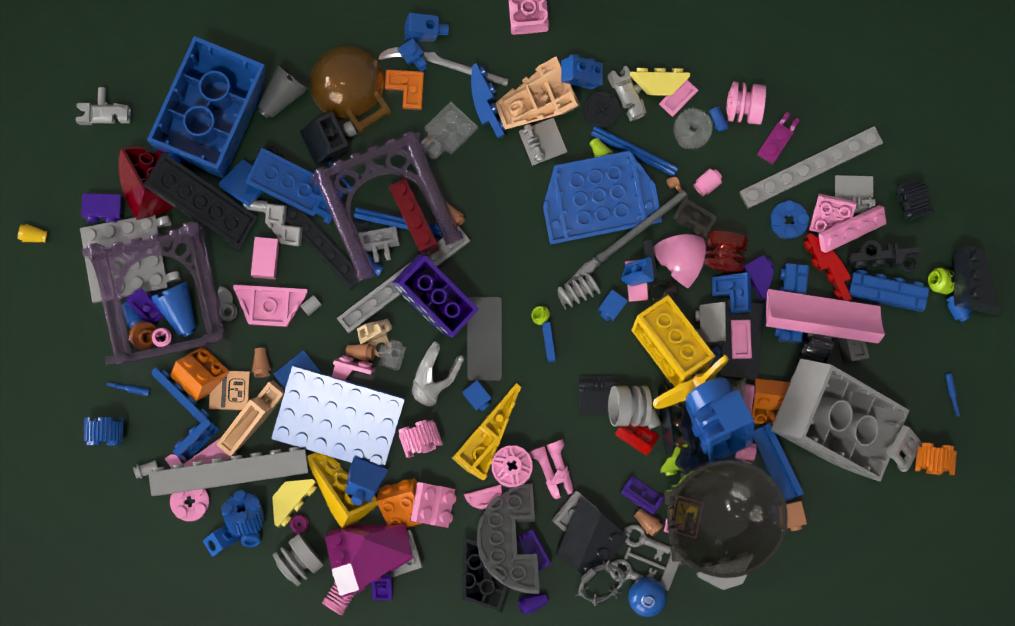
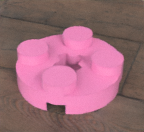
(187, 513)

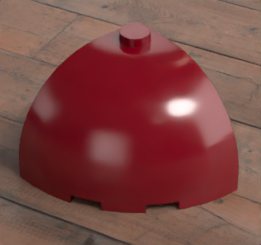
(134, 169)

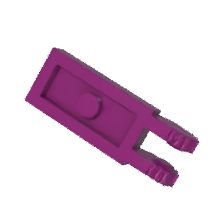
(777, 139)

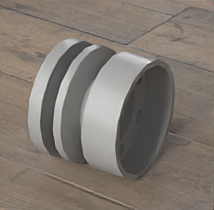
(630, 406)
(297, 560)

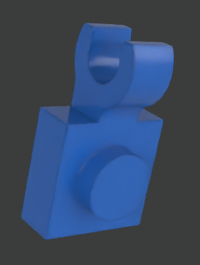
(413, 54)

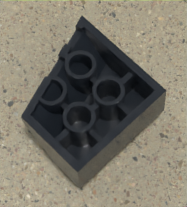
(477, 582)

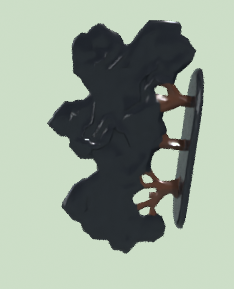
(689, 456)

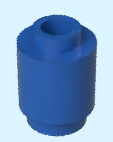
(958, 312)

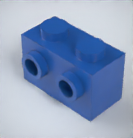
(582, 72)

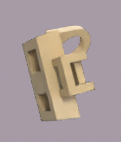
(374, 333)

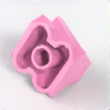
(528, 16)

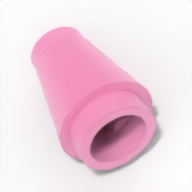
(157, 337)

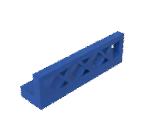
(776, 462)

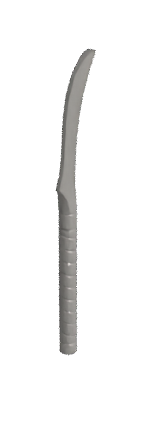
(434, 58)

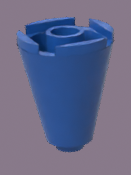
(177, 308)

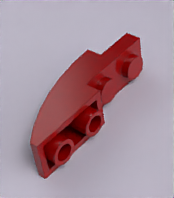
(829, 261)

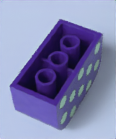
(434, 296)

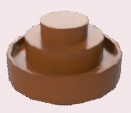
(141, 335)

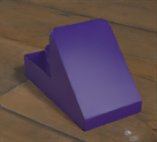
(144, 306)
(382, 588)

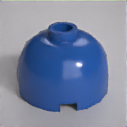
(647, 596)

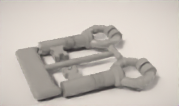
(669, 570)

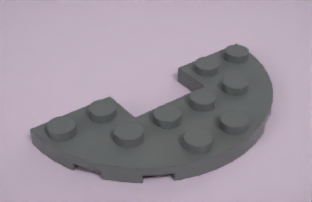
(498, 540)

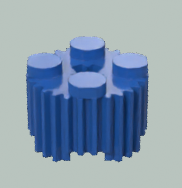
(103, 430)
(243, 513)

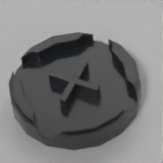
(602, 109)

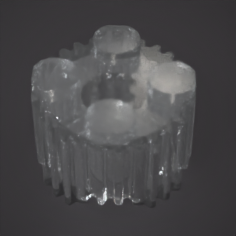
(697, 119)

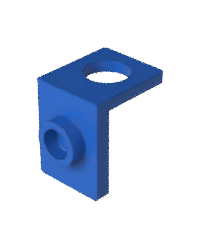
(222, 538)

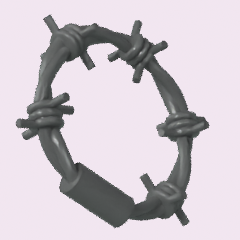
(592, 572)

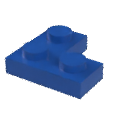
(737, 287)

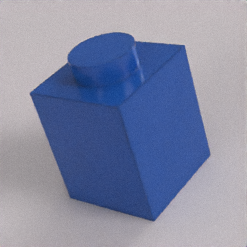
(612, 306)
(477, 396)

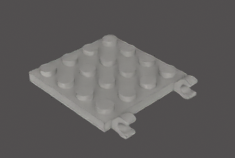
(146, 273)

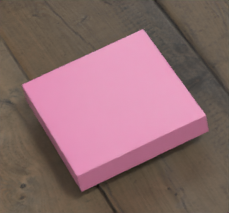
(830, 212)

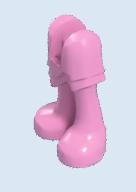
(562, 473)

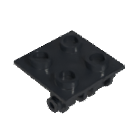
(594, 394)

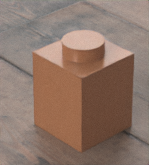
(796, 516)

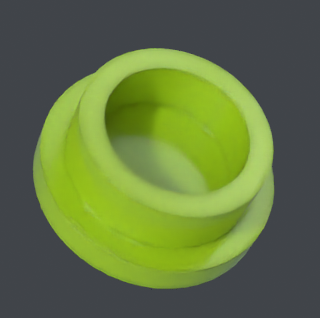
(540, 315)

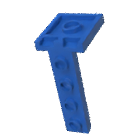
(198, 435)

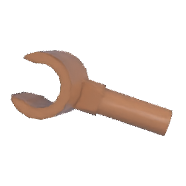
(674, 182)

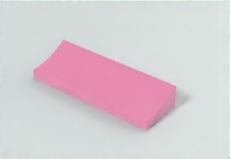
(824, 316)

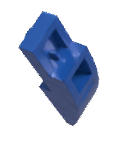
(482, 95)

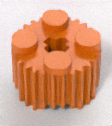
(936, 460)

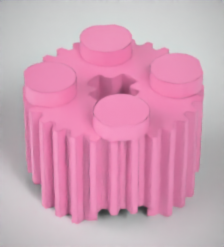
(420, 438)

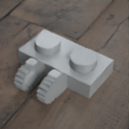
(378, 240)

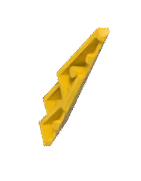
(479, 449)

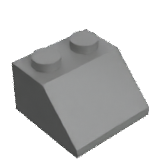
(711, 323)

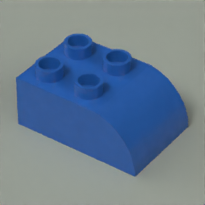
(208, 107)

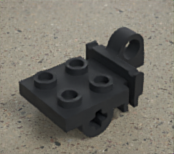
(879, 257)

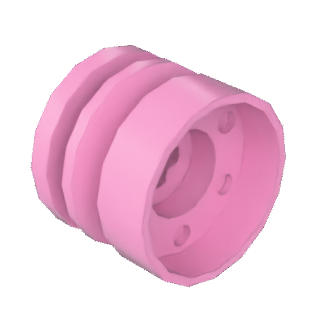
(747, 103)
(514, 477)

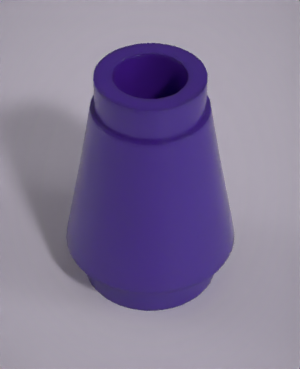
(531, 603)

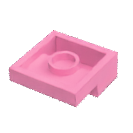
(433, 505)

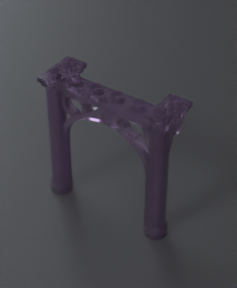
(412, 151)

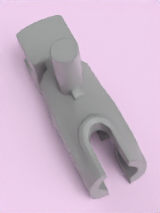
(628, 93)
(103, 112)

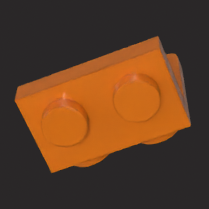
(397, 502)

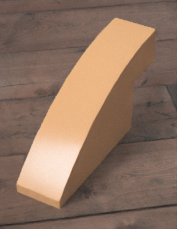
(251, 418)

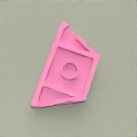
(269, 304)

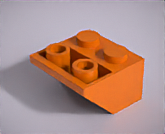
(199, 373)
(767, 400)

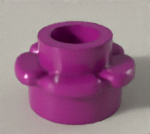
(294, 524)

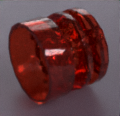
(726, 256)

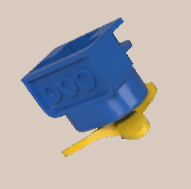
(715, 412)

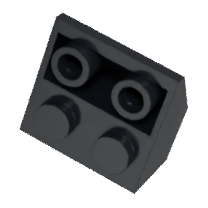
(324, 139)

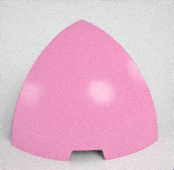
(682, 256)

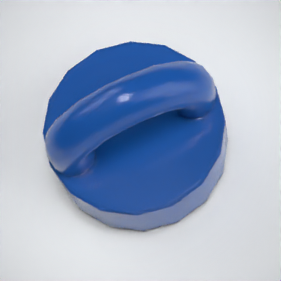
(251, 539)

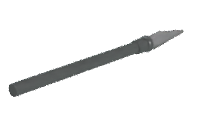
(590, 266)

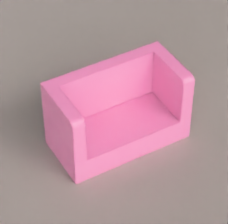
(265, 258)

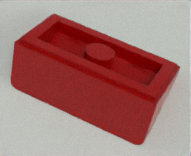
(638, 437)

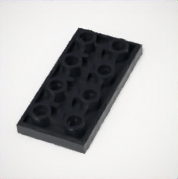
(744, 367)

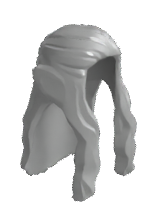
(424, 389)

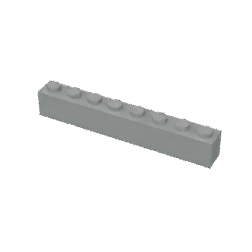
(230, 472)

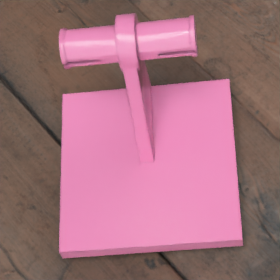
(345, 365)

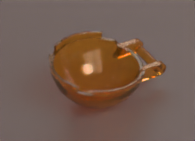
(349, 84)

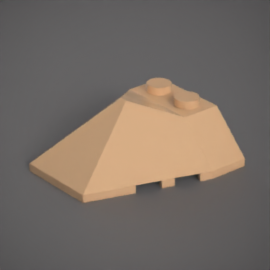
(537, 97)

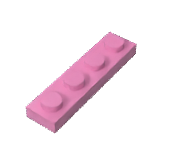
(852, 228)

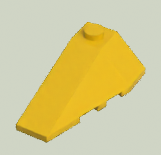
(332, 483)

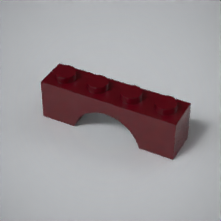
(414, 218)

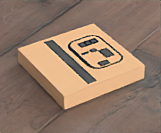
(231, 392)

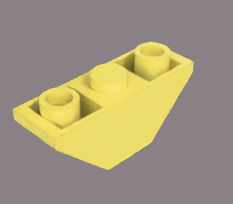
(659, 81)
(290, 498)

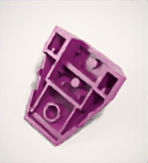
(365, 554)

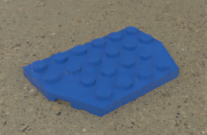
(598, 197)

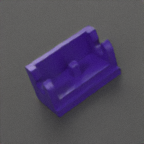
(642, 495)
(530, 545)

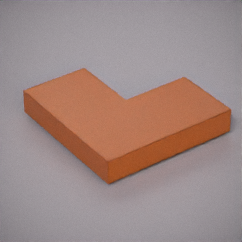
(411, 83)

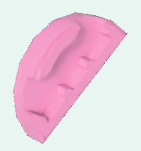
(481, 498)

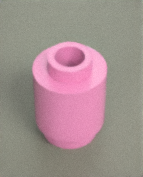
(708, 182)

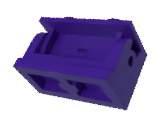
(102, 207)

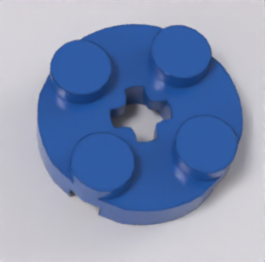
(789, 209)

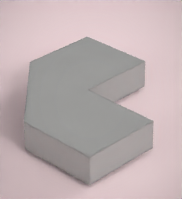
(276, 220)

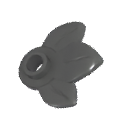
(225, 301)

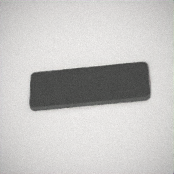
(485, 340)

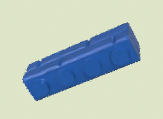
(794, 281)
(888, 291)

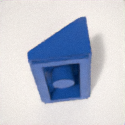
(638, 272)

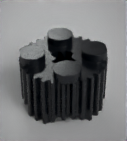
(914, 199)
(817, 348)

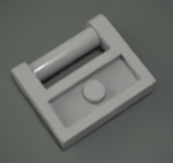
(907, 443)

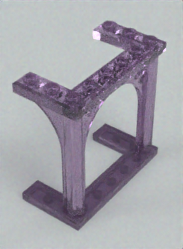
(102, 261)

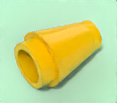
(31, 234)

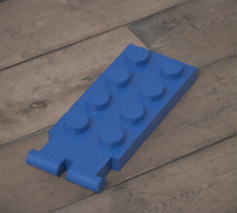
(288, 184)

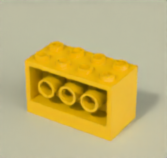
(672, 341)

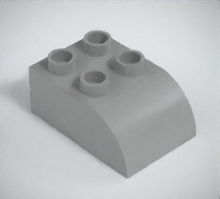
(839, 419)

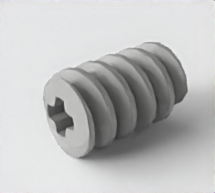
(577, 290)

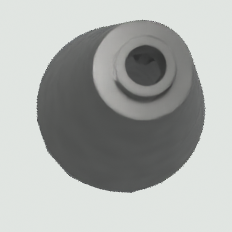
(280, 92)

